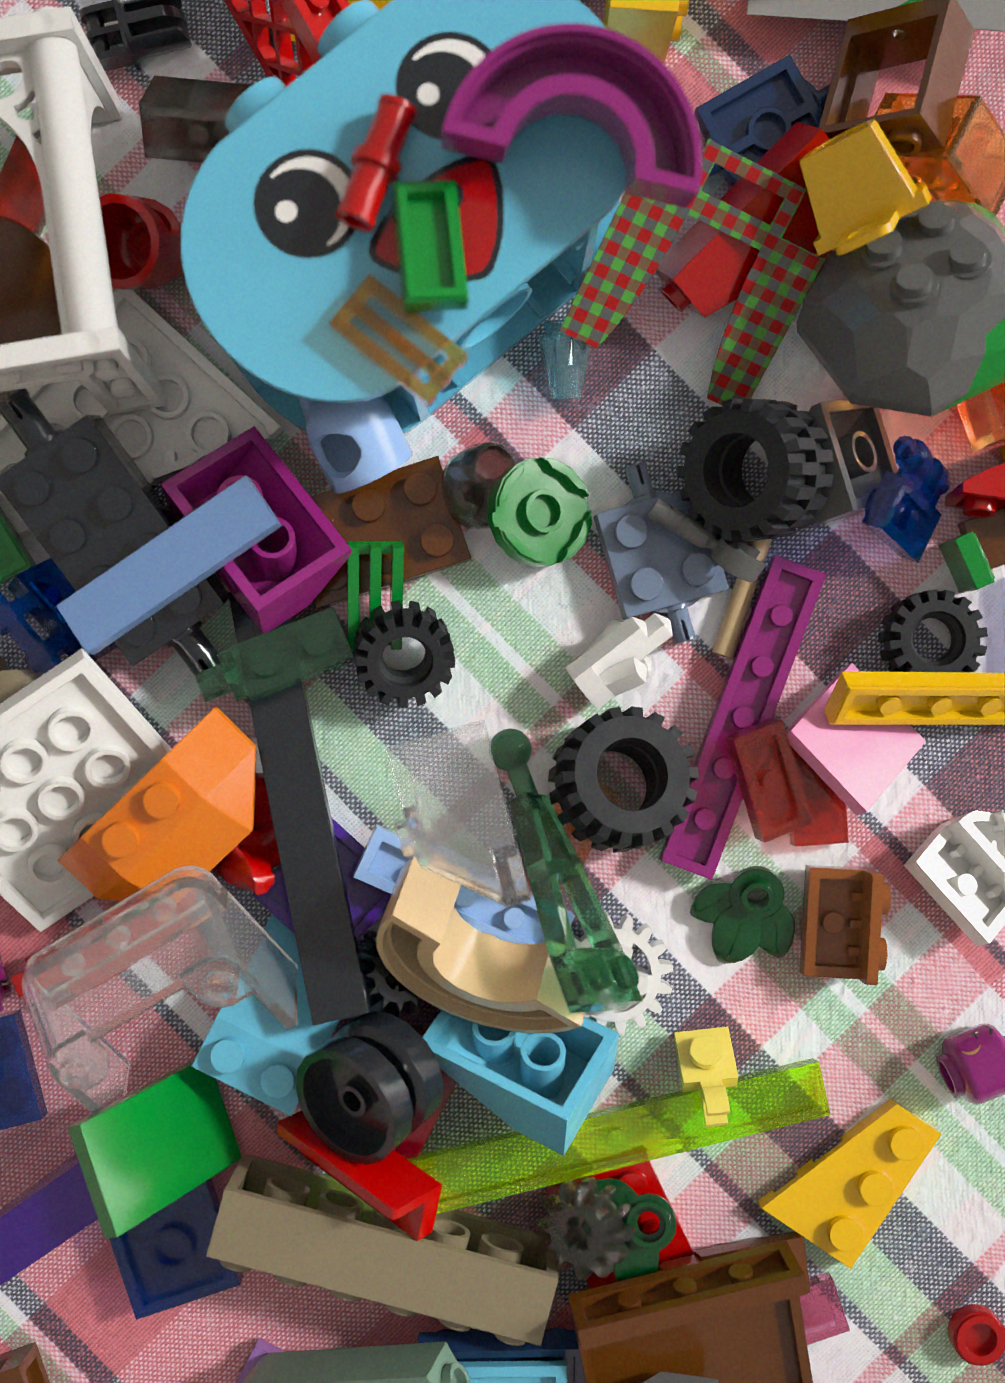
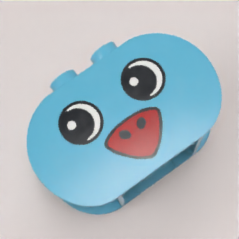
(279, 265)

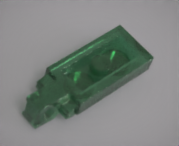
(278, 659)

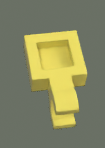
(709, 1067)

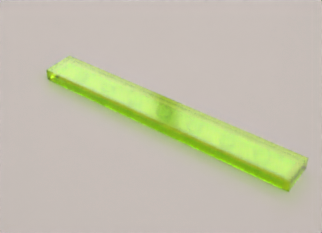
(625, 1136)

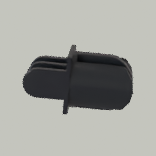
(143, 27)

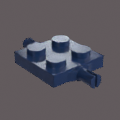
(760, 112)

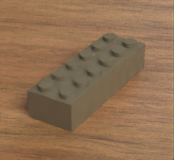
(325, 1236)

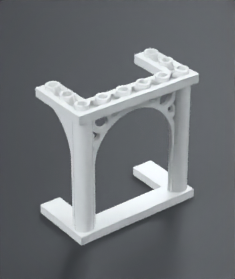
(69, 98)

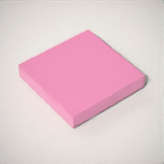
(852, 759)

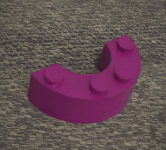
(587, 75)

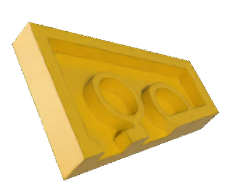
(856, 1183)

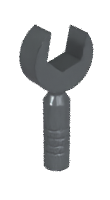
(733, 556)

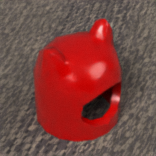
(141, 241)

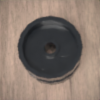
(369, 1087)

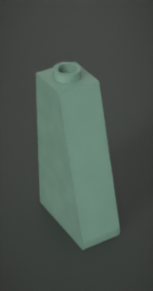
(371, 1364)

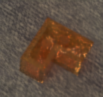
(973, 157)

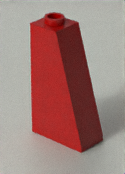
(710, 266)

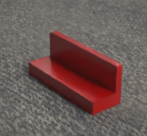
(389, 1186)

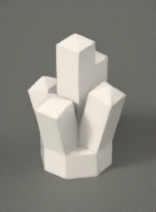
(618, 658)

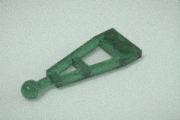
(589, 977)

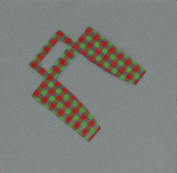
(768, 299)

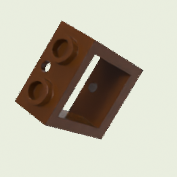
(871, 43)

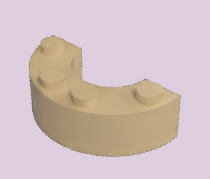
(463, 968)

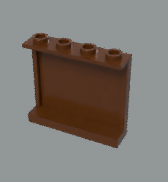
(708, 1319)

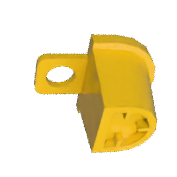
(858, 188)

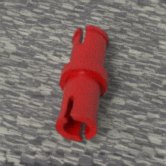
(376, 163)

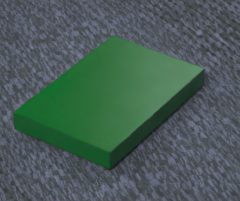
(153, 1147)

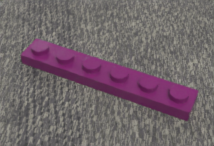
(745, 700)

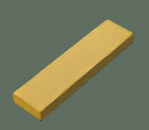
(917, 698)

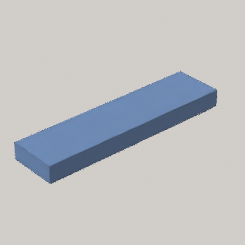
(168, 565)

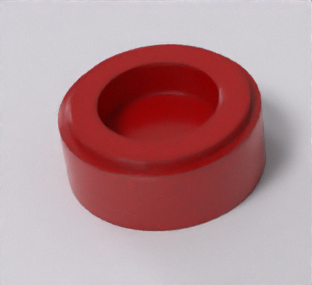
(976, 1334)

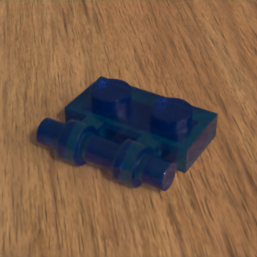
(905, 502)
(36, 596)

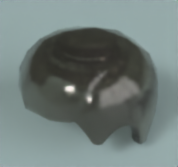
(469, 481)

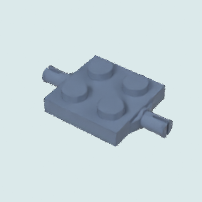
(651, 564)

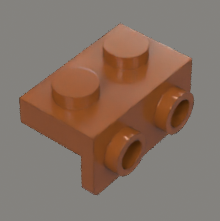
(844, 923)

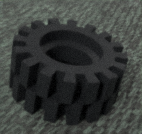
(941, 606)
(403, 683)

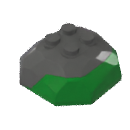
(915, 312)

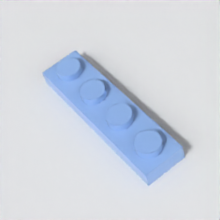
(516, 923)

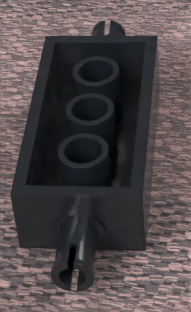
(95, 510)

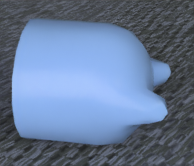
(355, 441)

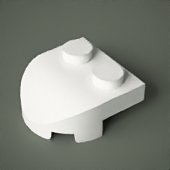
(965, 872)

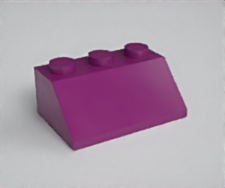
(288, 565)

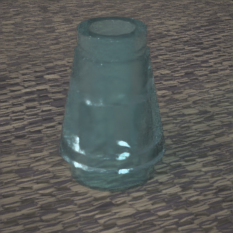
(564, 362)

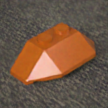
(175, 816)

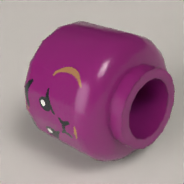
(974, 1064)

